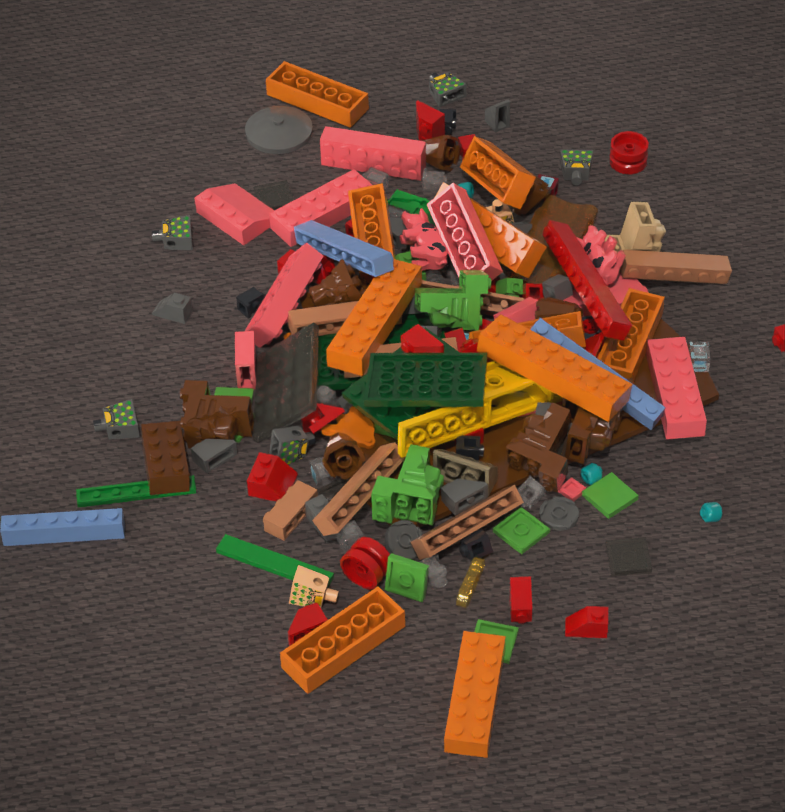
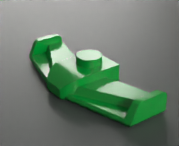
(410, 203)

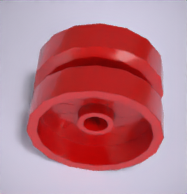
(629, 152)
(365, 562)

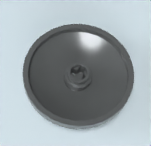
(278, 129)

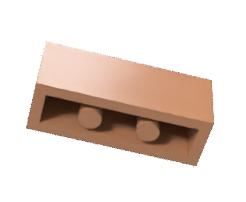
(289, 510)

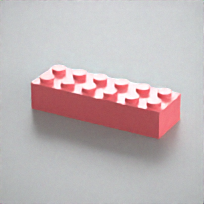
(365, 150)
(323, 205)
(463, 232)
(284, 294)
(676, 387)

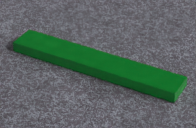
(123, 493)
(264, 558)

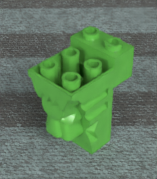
(455, 306)
(412, 494)

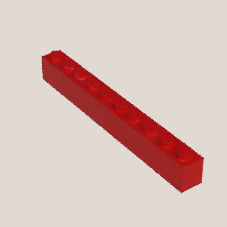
(587, 280)

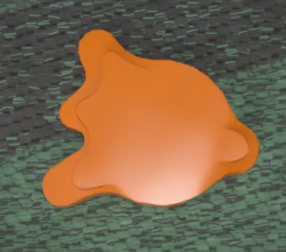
(355, 426)

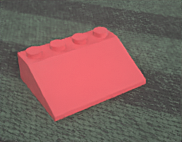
(234, 211)

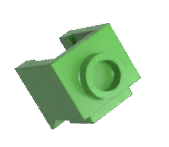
(510, 287)

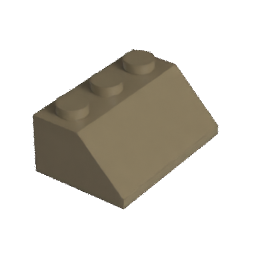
(457, 466)

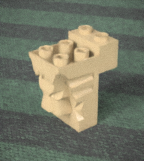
(640, 230)

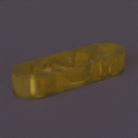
(470, 581)

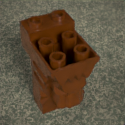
(336, 288)
(213, 415)
(588, 432)
(538, 444)

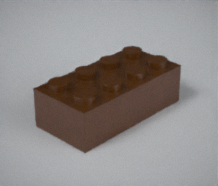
(165, 457)

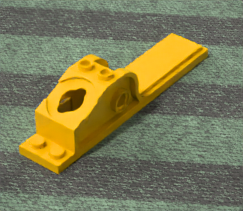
(448, 423)

